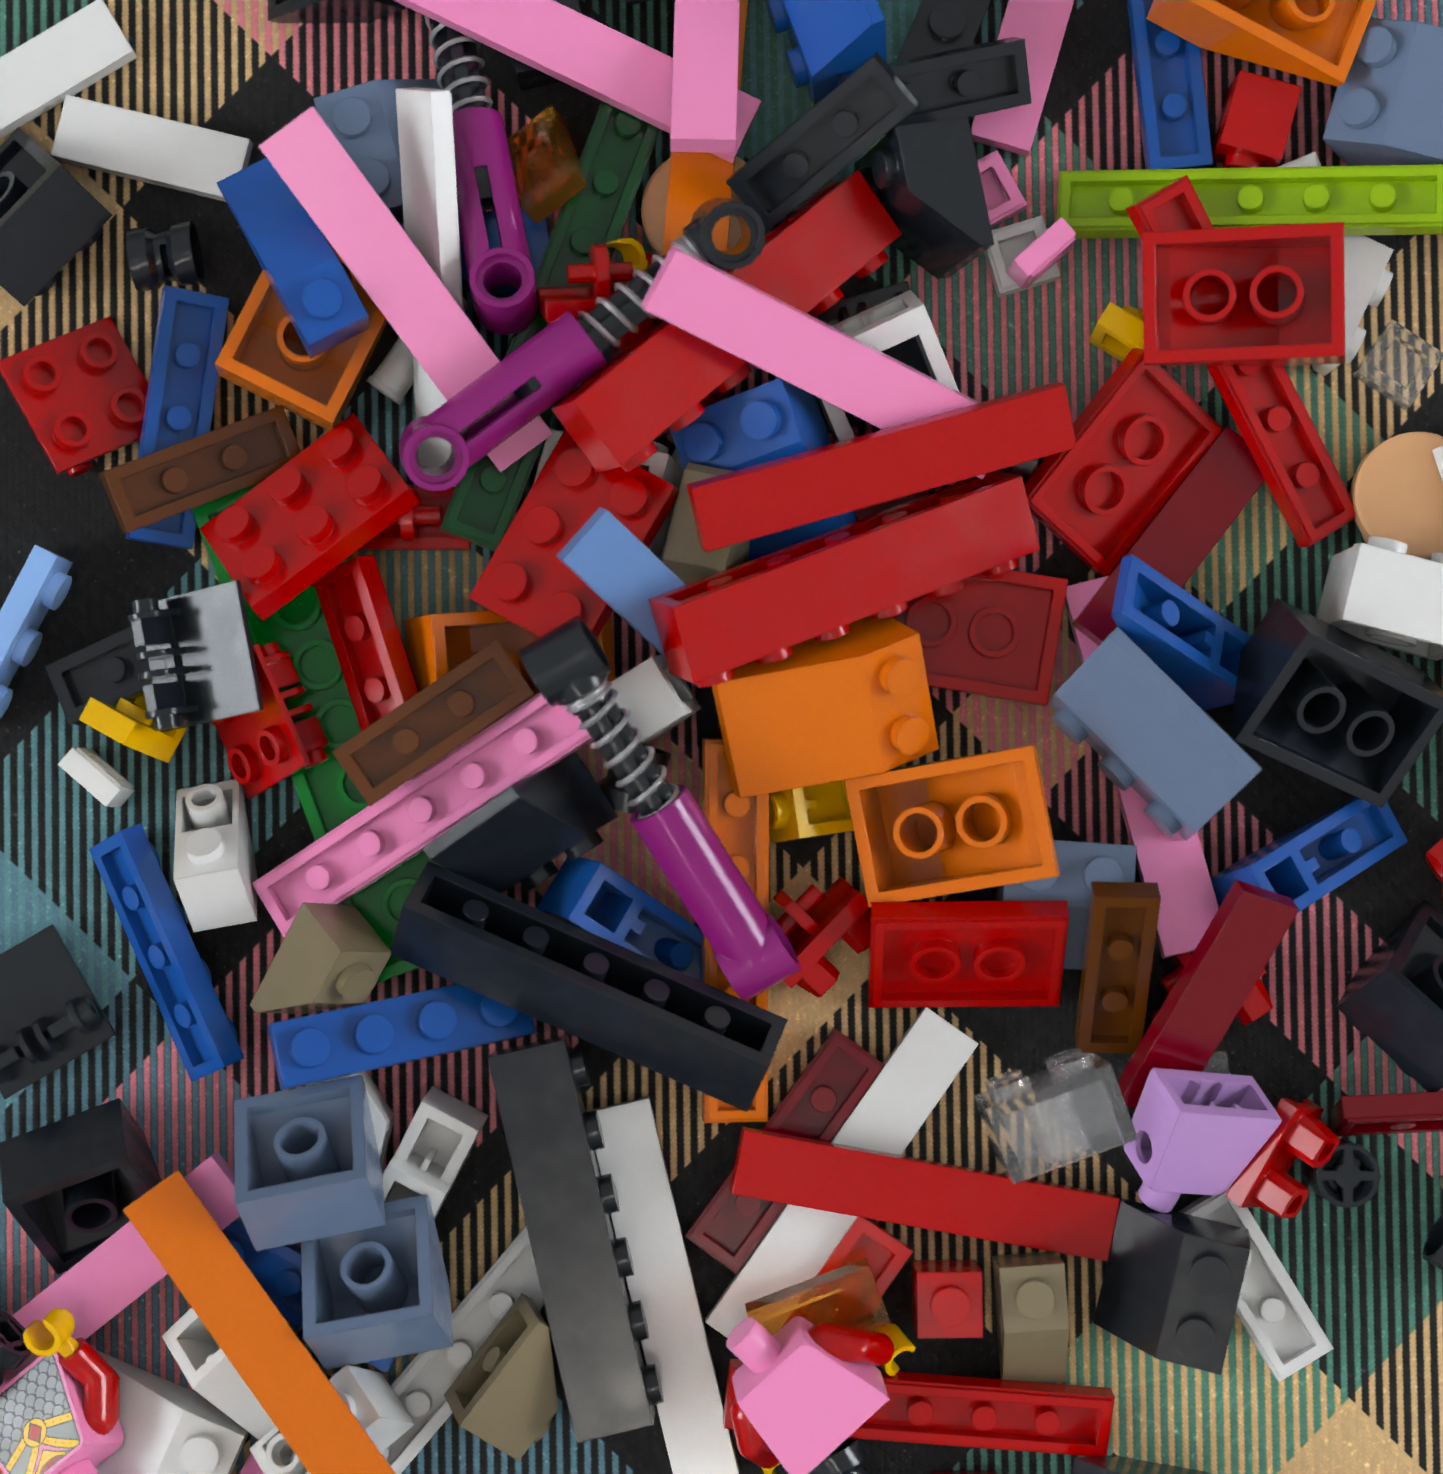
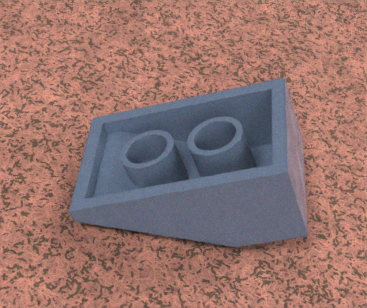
(1391, 97)

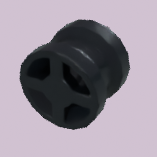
(1356, 1174)

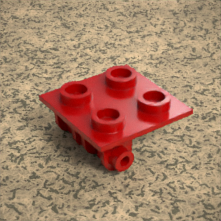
(79, 394)
(266, 743)

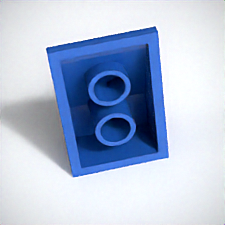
(757, 429)

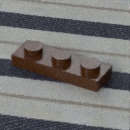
(199, 469)
(433, 722)
(1116, 966)

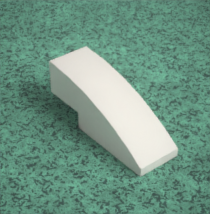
(433, 1149)

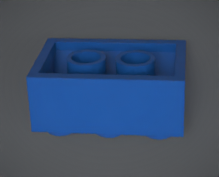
(827, 38)

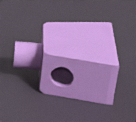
(1196, 1133)

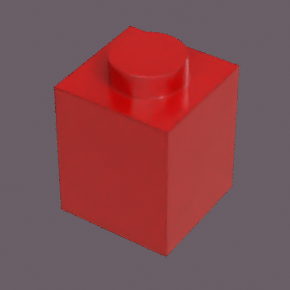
(1255, 121)
(947, 1299)

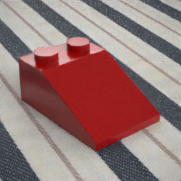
(1244, 296)

